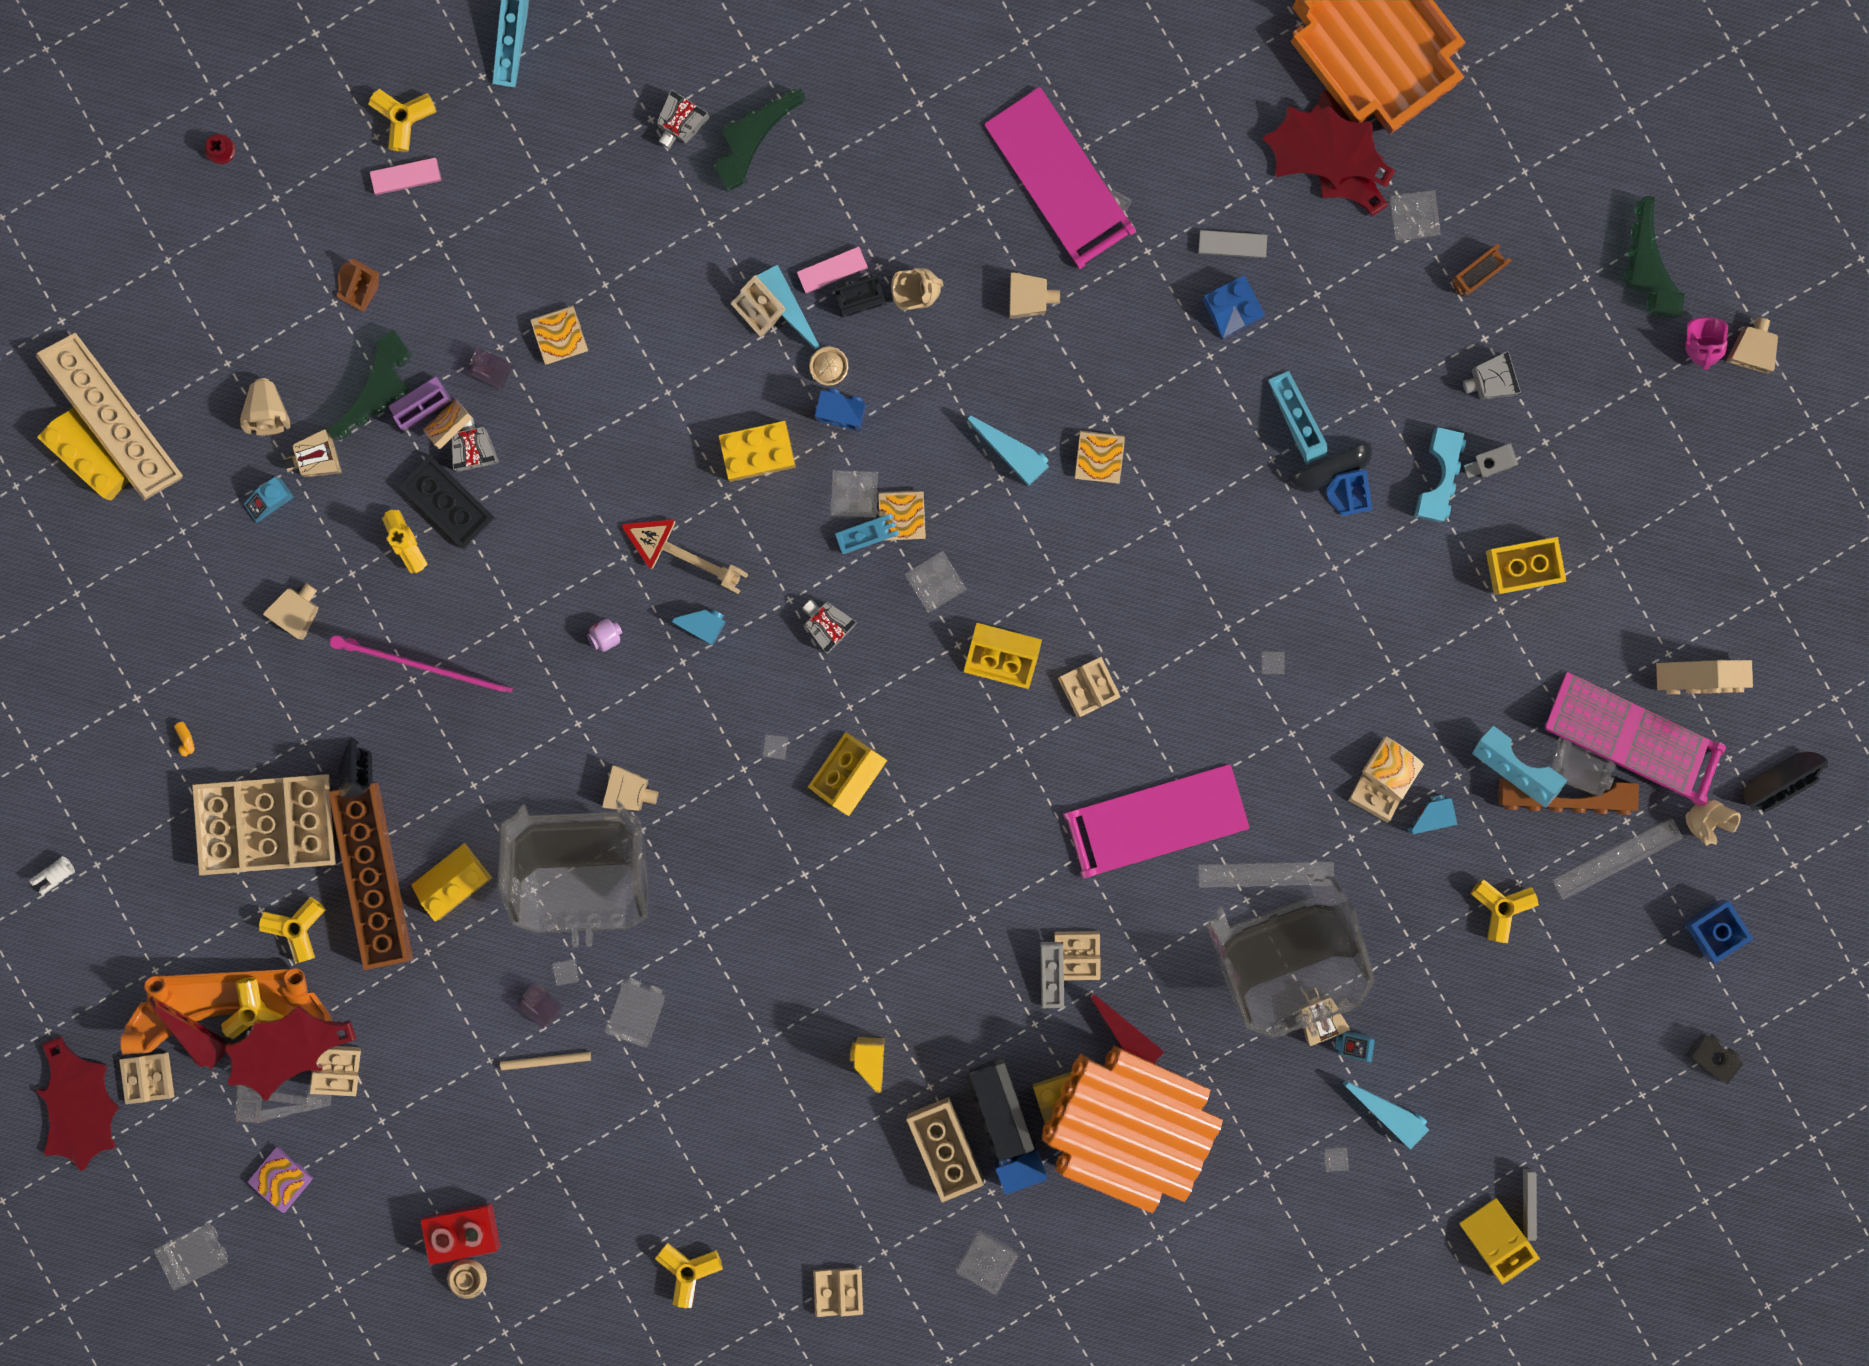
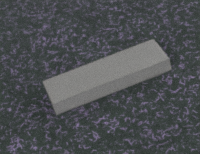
(1232, 244)
(1052, 975)
(1529, 1205)

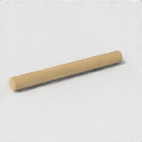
(544, 1061)

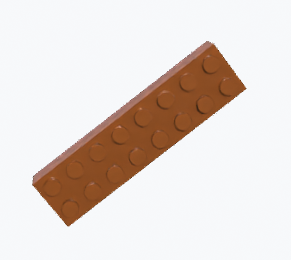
(371, 878)

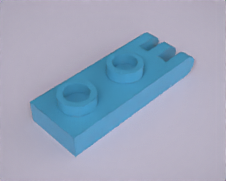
(865, 534)

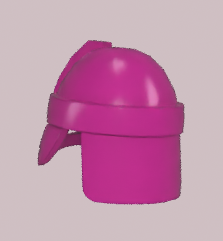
(1706, 340)

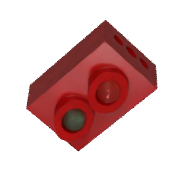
(460, 1233)

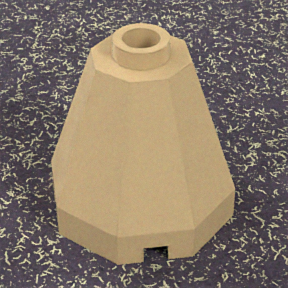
(264, 410)

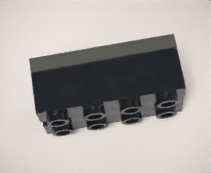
(1001, 1110)

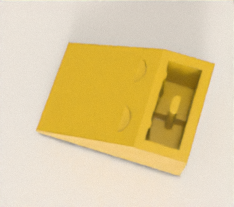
(1499, 1241)

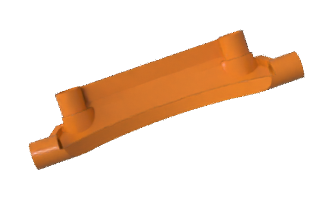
(211, 996)

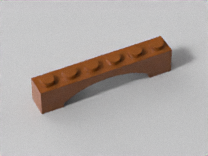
(1619, 797)

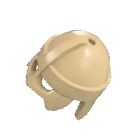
(915, 288)
(1705, 818)

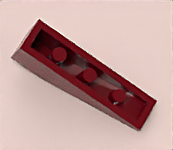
(1128, 1036)
(199, 1041)

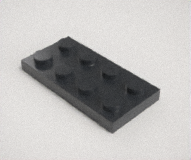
(446, 502)

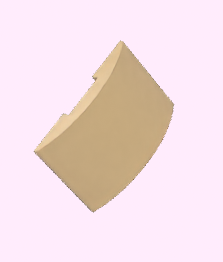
(264, 824)

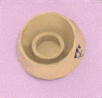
(828, 366)
(466, 1285)

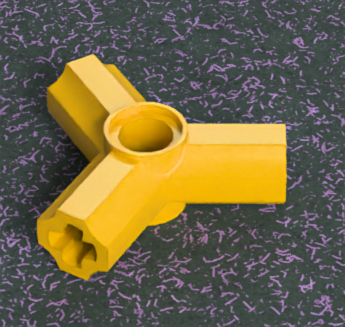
(390, 108)
(403, 541)
(1516, 902)
(281, 925)
(249, 1000)
(701, 1267)

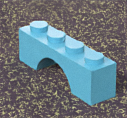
(1446, 447)
(1538, 783)

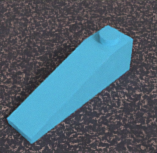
(509, 41)
(776, 283)
(1298, 417)
(1019, 457)
(1401, 1122)

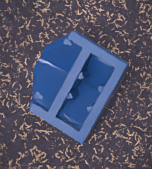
(1350, 492)

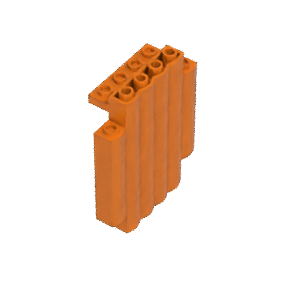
(1379, 55)
(1131, 1129)

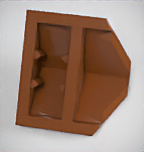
(357, 284)

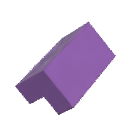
(420, 404)

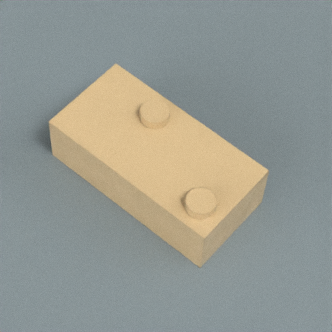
(945, 1149)

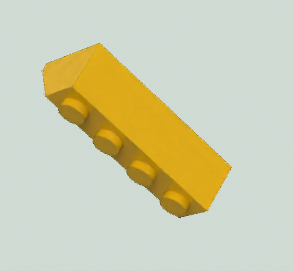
(84, 454)

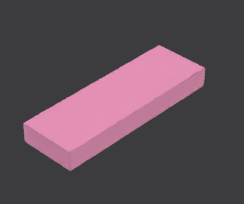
(405, 176)
(832, 270)

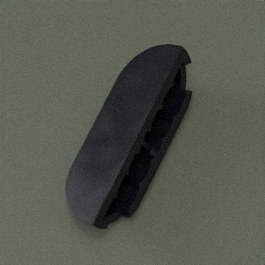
(1322, 474)
(355, 775)
(1784, 781)

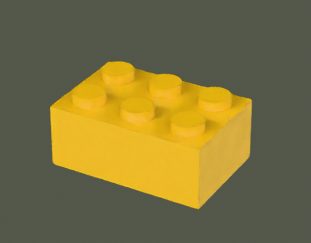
(757, 451)
(1525, 566)

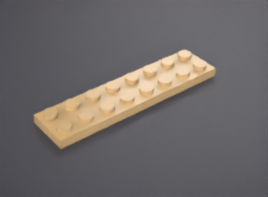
(109, 416)

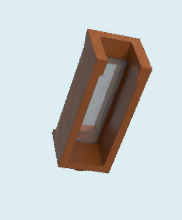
(1479, 271)

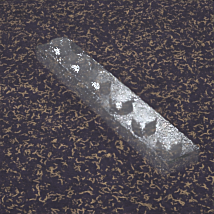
(1616, 858)
(1261, 874)

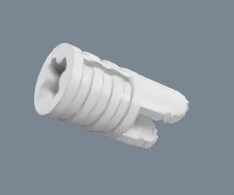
(54, 873)

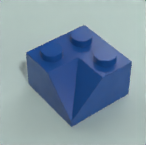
(1233, 307)
(840, 411)
(1718, 931)
(1021, 1171)

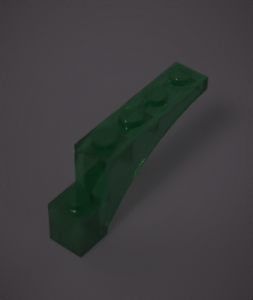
(747, 134)
(1646, 266)
(381, 388)

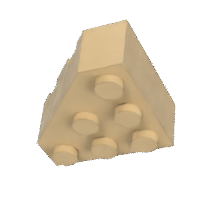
(1705, 676)

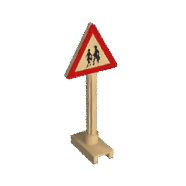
(651, 540)

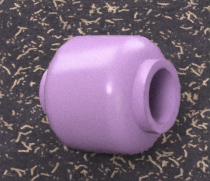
(604, 635)

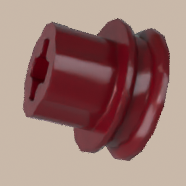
(227, 150)

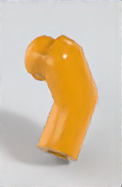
(186, 738)

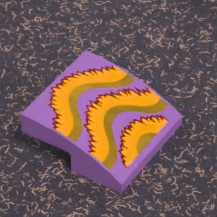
(280, 1180)

